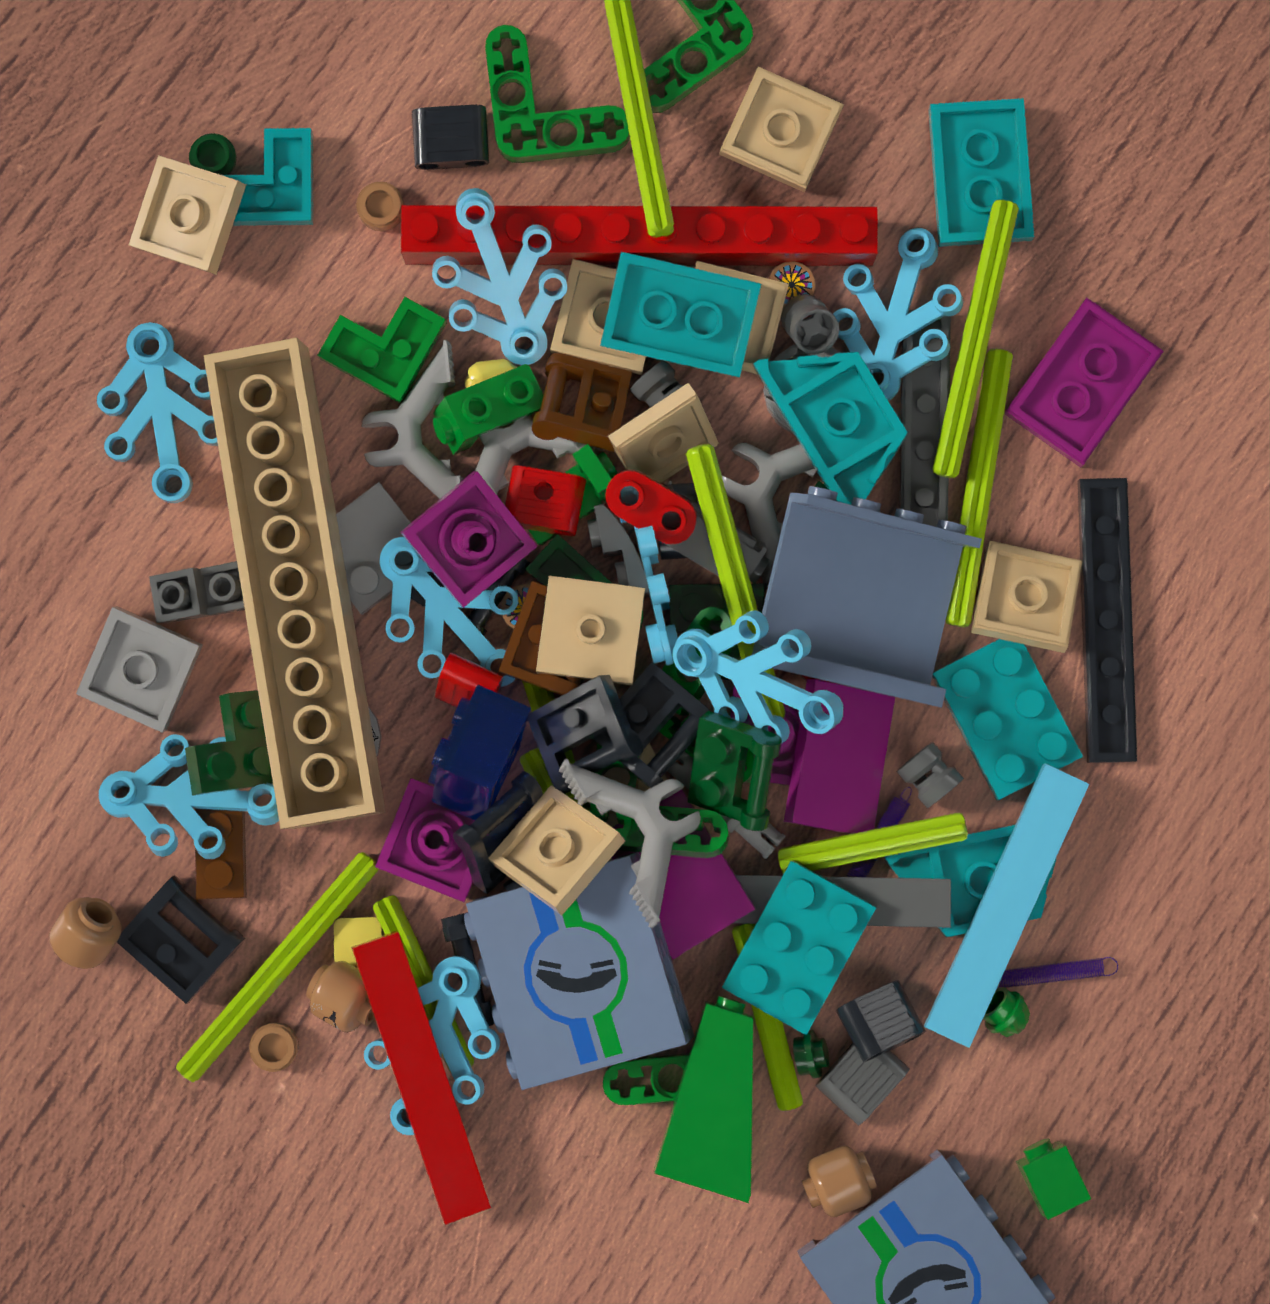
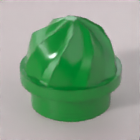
(1006, 1013)

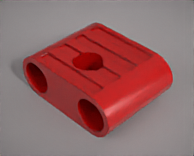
(545, 499)
(460, 678)

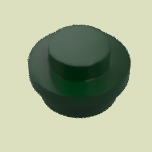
(213, 154)
(810, 1054)

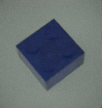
(478, 752)

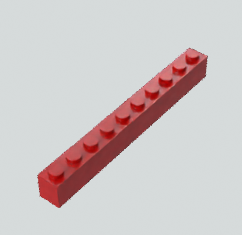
(700, 234)

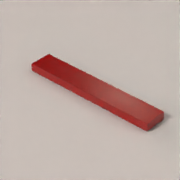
(421, 1077)

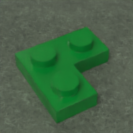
(387, 361)

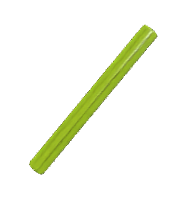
(639, 118)
(975, 338)
(980, 482)
(725, 546)
(277, 967)

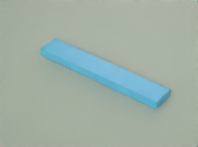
(1006, 905)

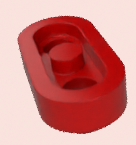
(651, 506)

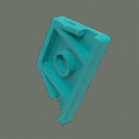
(836, 418)
(970, 869)

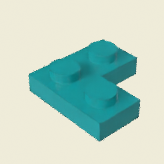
(286, 187)

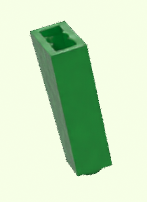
(712, 1113)

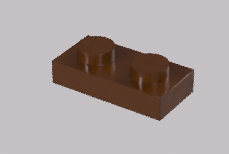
(226, 874)

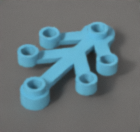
(502, 287)
(896, 322)
(156, 403)
(439, 607)
(660, 637)
(750, 677)
(179, 801)
(444, 1033)

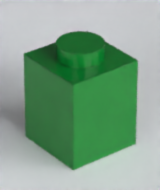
(1052, 1178)

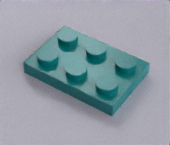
(976, 160)
(680, 314)
(1006, 715)
(799, 947)

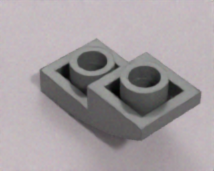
(610, 535)
(196, 593)

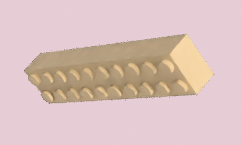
(294, 584)

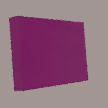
(1083, 382)
(841, 771)
(698, 892)

